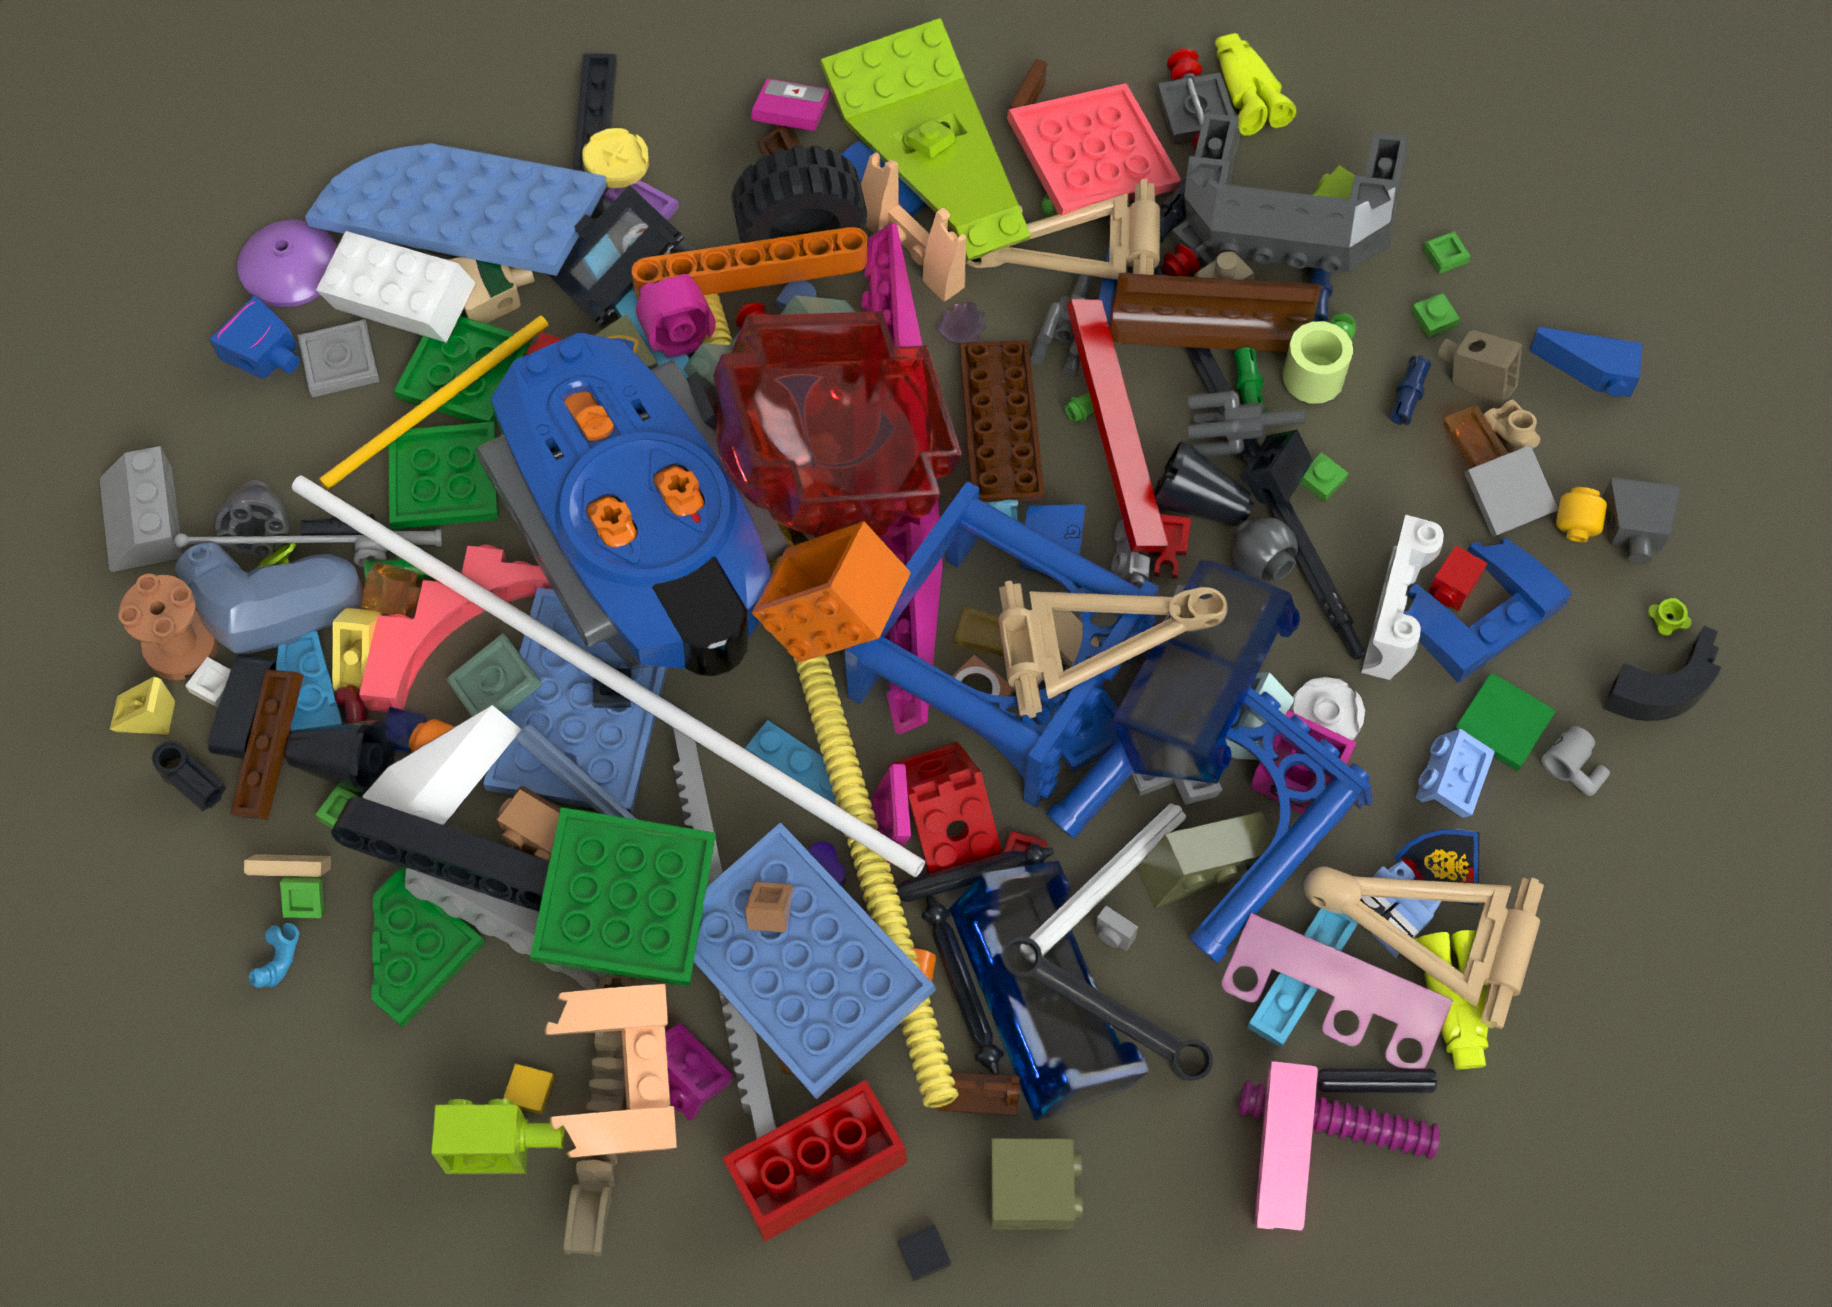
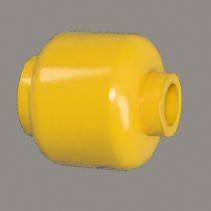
(1581, 514)

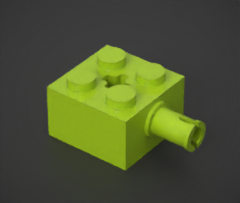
(488, 1137)

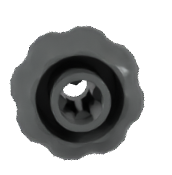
(1264, 546)

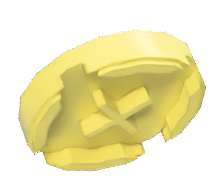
(617, 156)

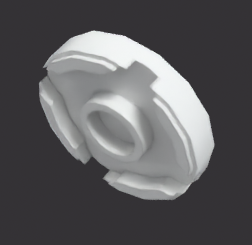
(1330, 705)

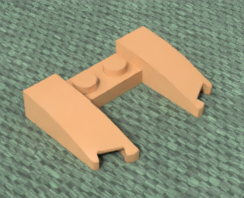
(939, 252)
(649, 1117)

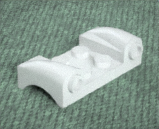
(1394, 633)

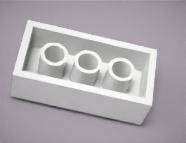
(396, 286)

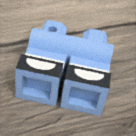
(1407, 914)

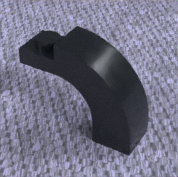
(1661, 697)

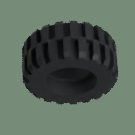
(797, 194)

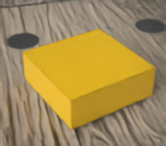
(529, 1088)

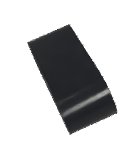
(238, 706)

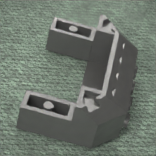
(1289, 225)

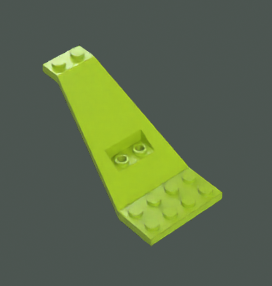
(894, 89)

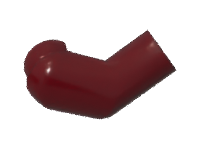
(353, 704)

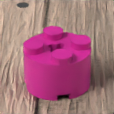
(674, 315)

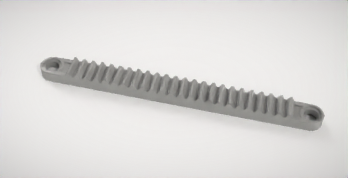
(741, 1035)

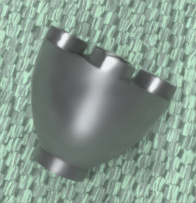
(253, 512)

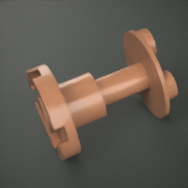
(165, 620)

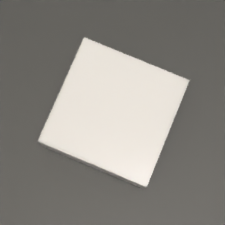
(209, 681)

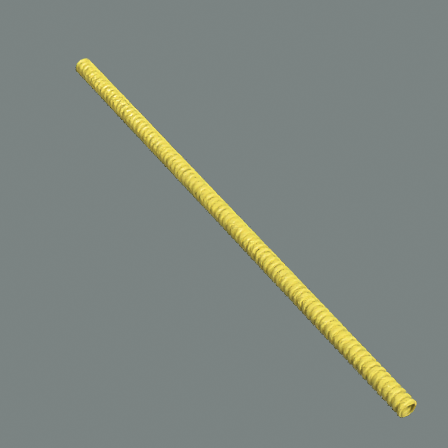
(852, 798)

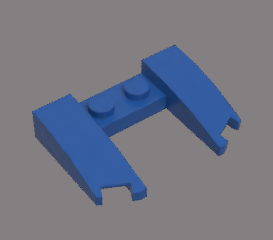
(1534, 599)

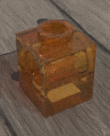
(390, 590)

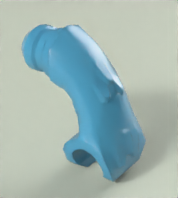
(274, 972)

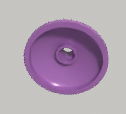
(288, 275)

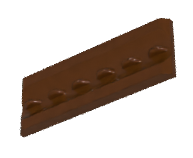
(1210, 312)
(1001, 421)

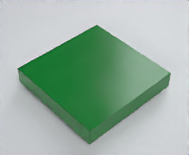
(1506, 720)

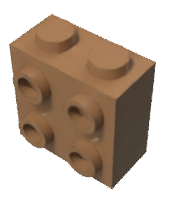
(528, 825)

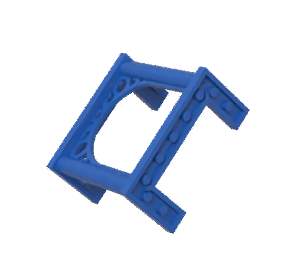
(1027, 745)

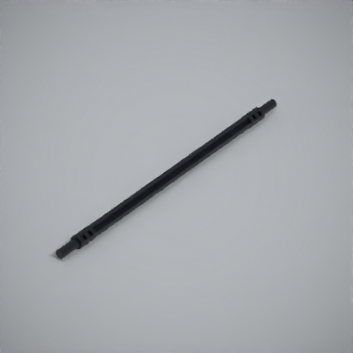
(1306, 555)

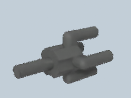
(1058, 326)
(1236, 422)

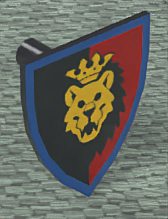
(1444, 856)

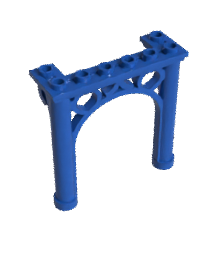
(1289, 845)

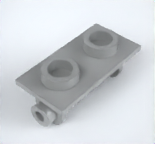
(1129, 564)

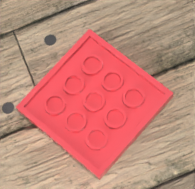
(1092, 147)

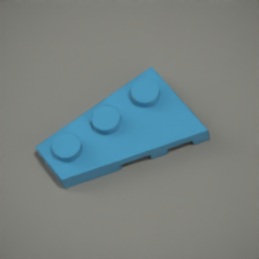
(316, 698)

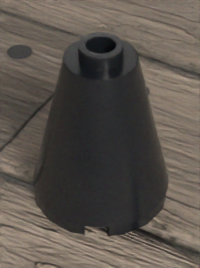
(1201, 489)
(342, 753)

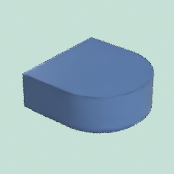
(799, 288)

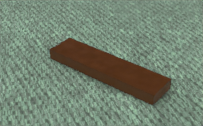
(266, 744)

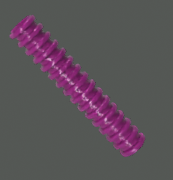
(1356, 1123)

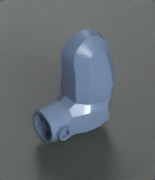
(272, 601)

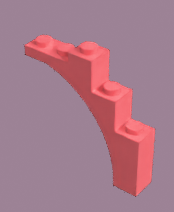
(404, 643)

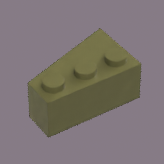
(1203, 857)

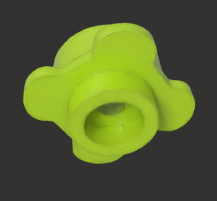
(1676, 610)

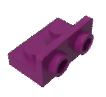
(692, 1072)

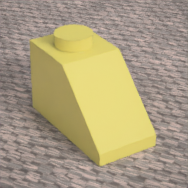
(351, 645)

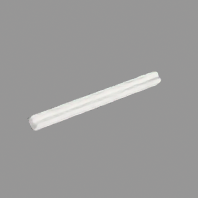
(1104, 881)

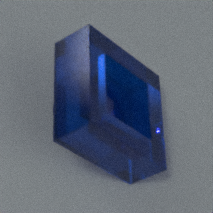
(401, 727)

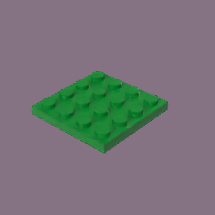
(623, 897)

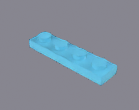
(1289, 996)

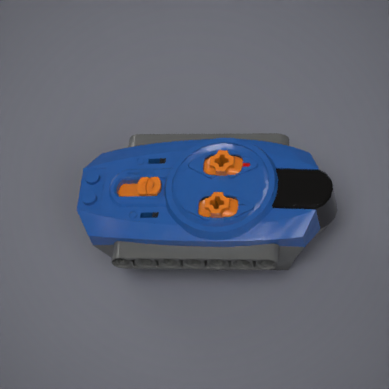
(630, 505)

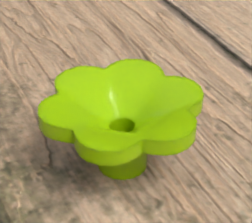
(279, 556)

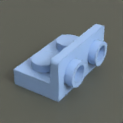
(1455, 772)

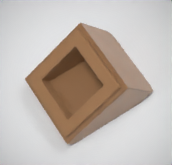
(769, 907)

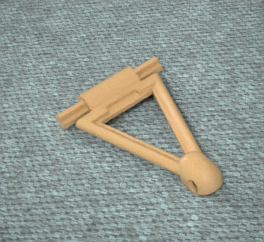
(1132, 238)
(1032, 641)
(1500, 942)

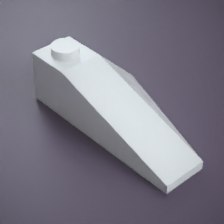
(446, 770)

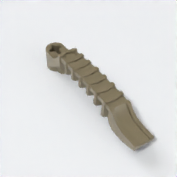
(595, 1174)

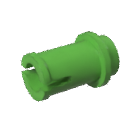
(1079, 408)

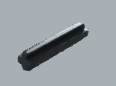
(1377, 1080)

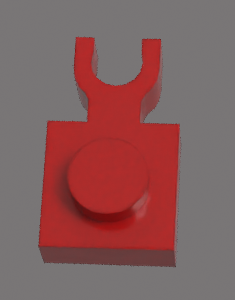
(1177, 537)

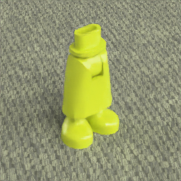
(1252, 86)
(1462, 1027)

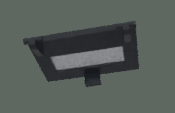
(602, 259)

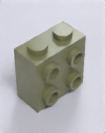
(1034, 1184)

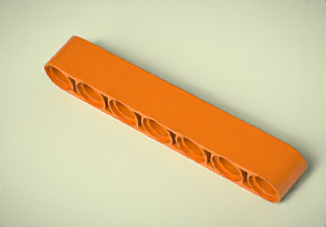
(760, 261)

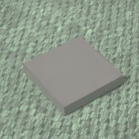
(338, 358)
(1511, 491)

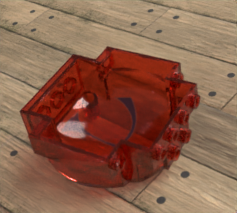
(832, 422)

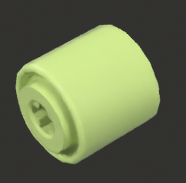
(1317, 362)

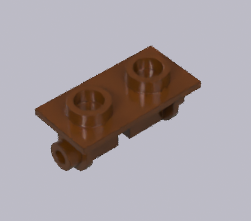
(984, 1094)

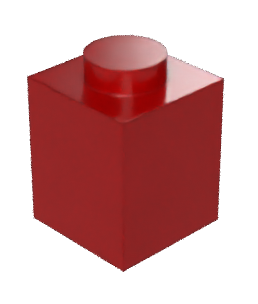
(1457, 578)

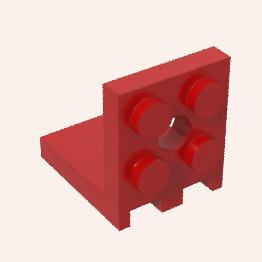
(947, 788)

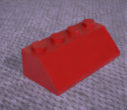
(815, 1160)

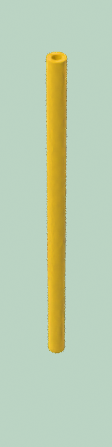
(433, 402)

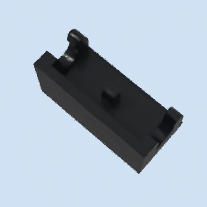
(1278, 466)

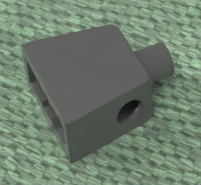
(1640, 516)

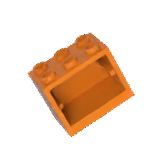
(831, 592)

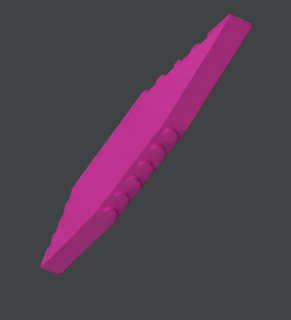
(917, 624)

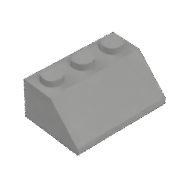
(140, 510)

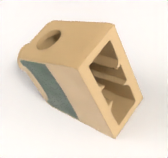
(494, 288)

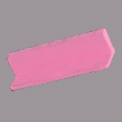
(1286, 1146)

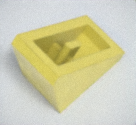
(144, 709)

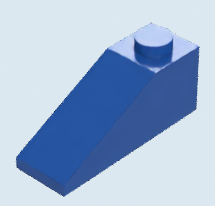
(1595, 361)

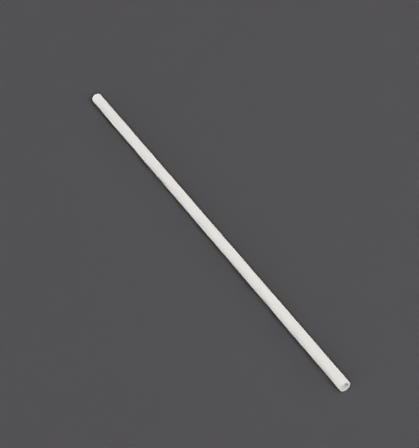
(612, 678)

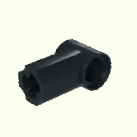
(188, 776)

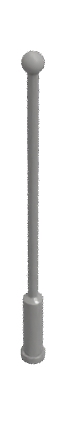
(415, 537)

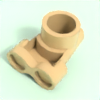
(1514, 425)

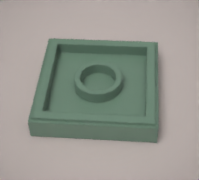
(494, 678)

